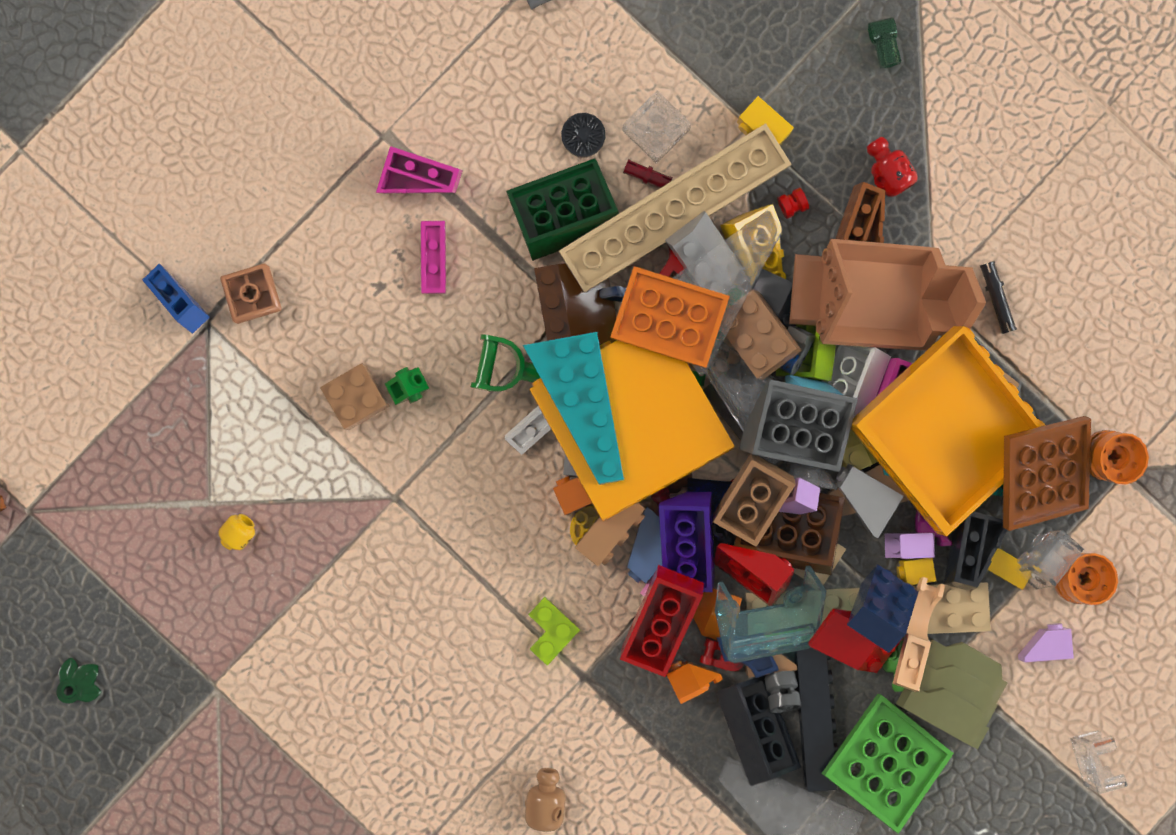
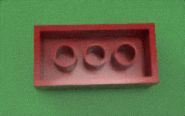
(662, 621)

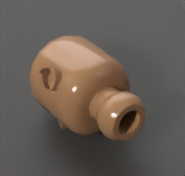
(545, 802)

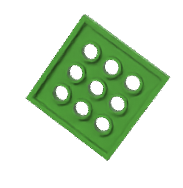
(853, 751)

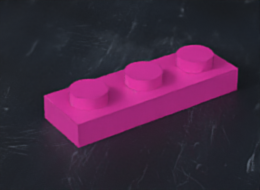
(433, 257)

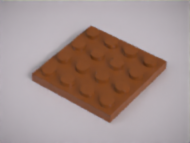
(1046, 472)

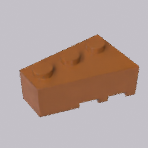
(864, 215)

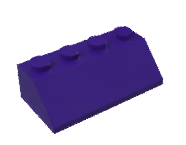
(688, 536)

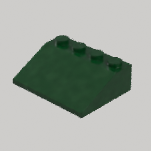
(562, 207)

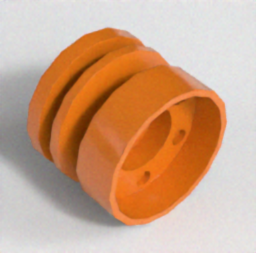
(1126, 460)
(1098, 582)

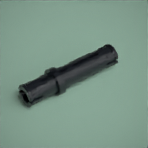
(998, 297)

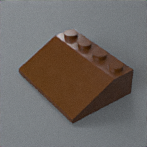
(568, 309)
(805, 537)

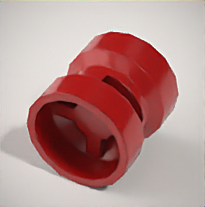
(793, 203)

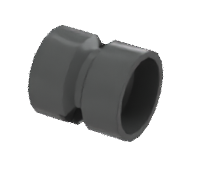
(781, 683)

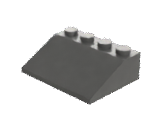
(799, 425)

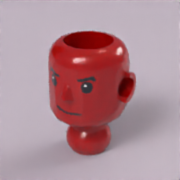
(892, 169)

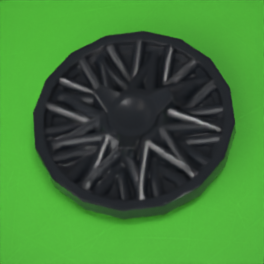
(583, 134)

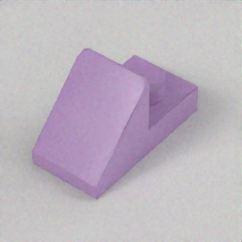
(909, 545)

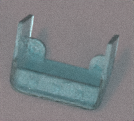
(771, 628)

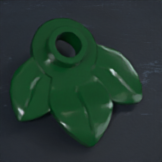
(81, 681)

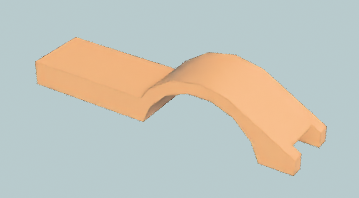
(916, 642)

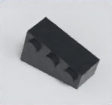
(972, 550)

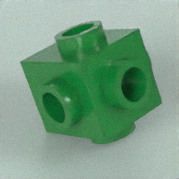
(411, 383)

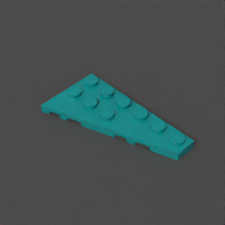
(578, 387)

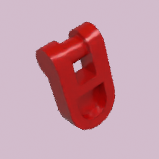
(708, 658)

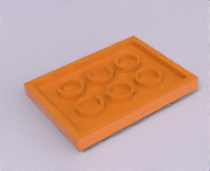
(670, 317)

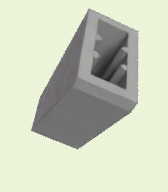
(868, 497)

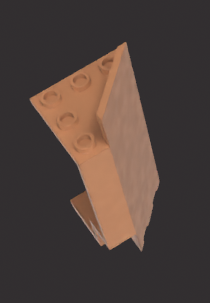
(882, 295)

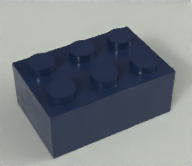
(883, 608)

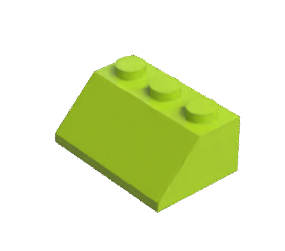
(818, 362)

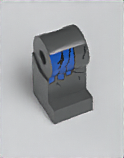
(804, 340)

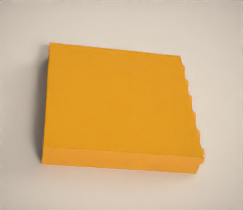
(659, 425)
(945, 428)

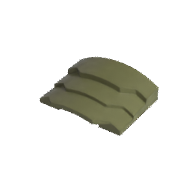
(957, 691)

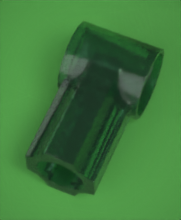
(883, 36)

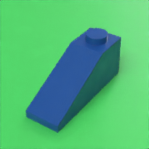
(175, 299)

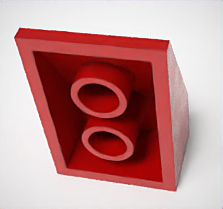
(756, 571)
(847, 645)

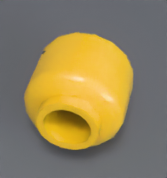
(236, 532)

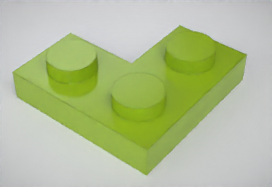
(557, 627)

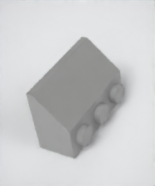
(694, 240)

